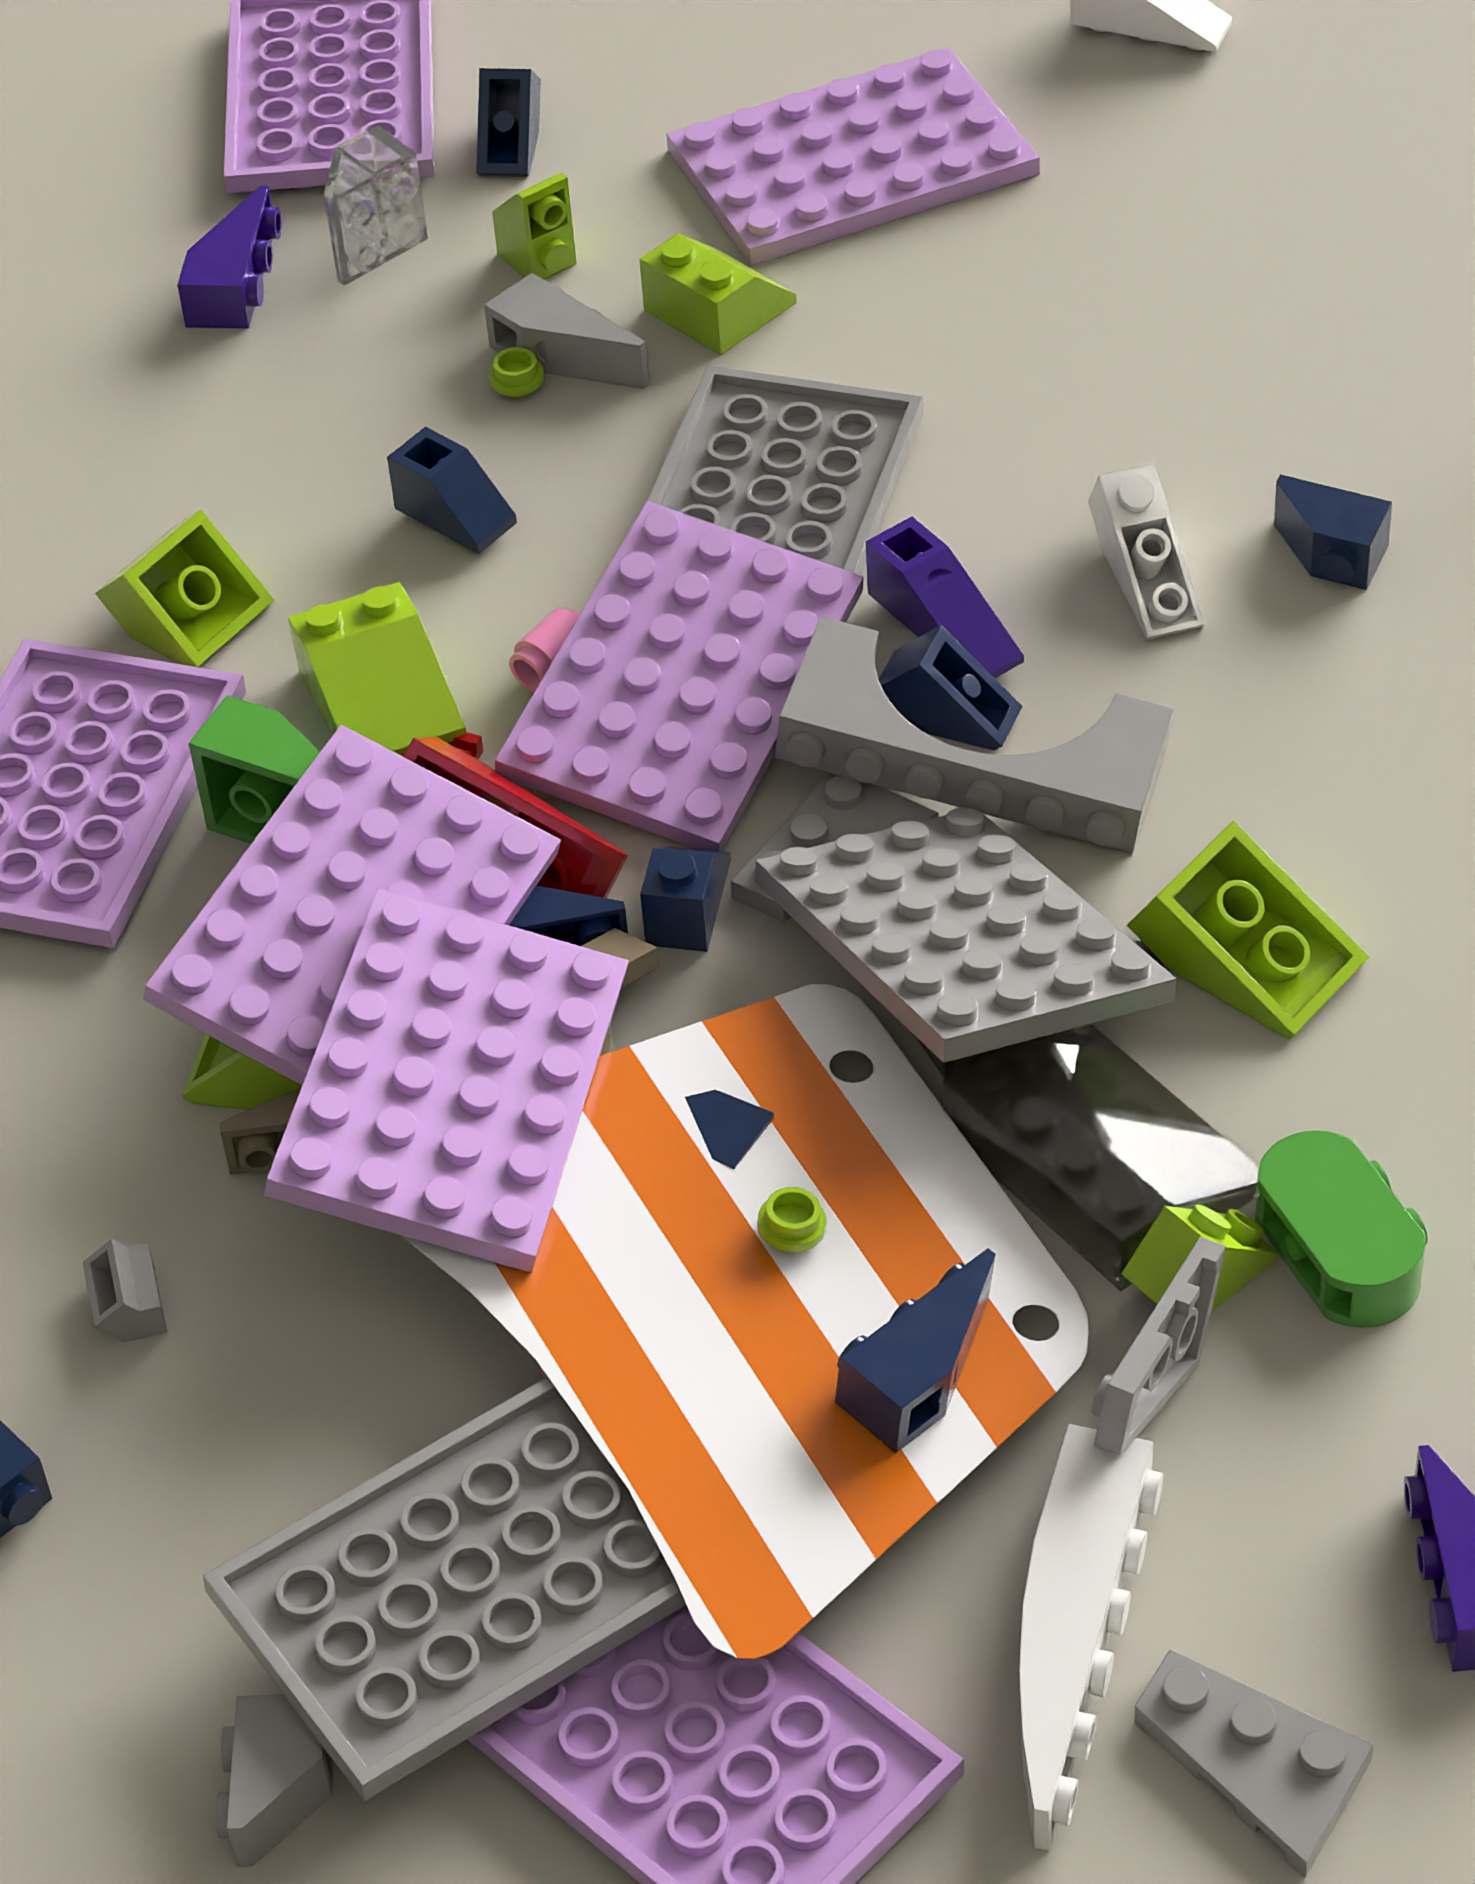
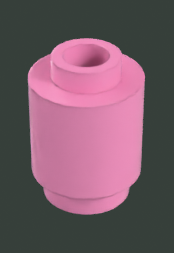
(540, 646)

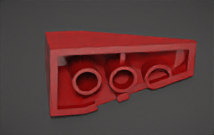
(584, 859)

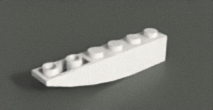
(1071, 1607)

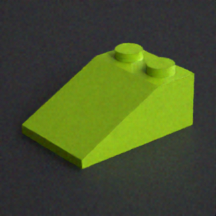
(375, 669)
(1248, 934)

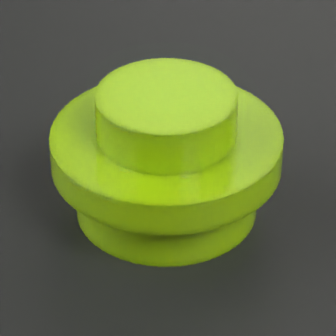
(515, 372)
(792, 1220)

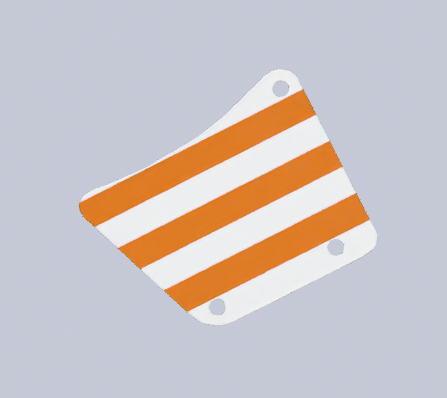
(717, 1356)

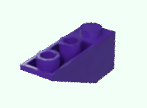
(226, 266)
(928, 587)
(1445, 1552)

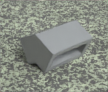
(124, 1291)

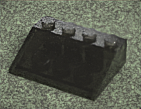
(1092, 1142)

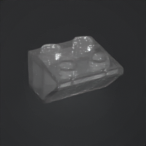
(373, 203)

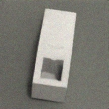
(1178, 22)
(1145, 550)

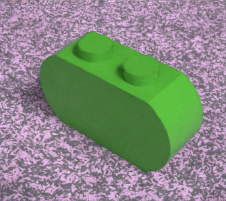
(1341, 1228)

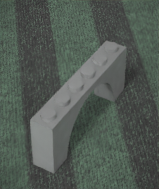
(1082, 789)

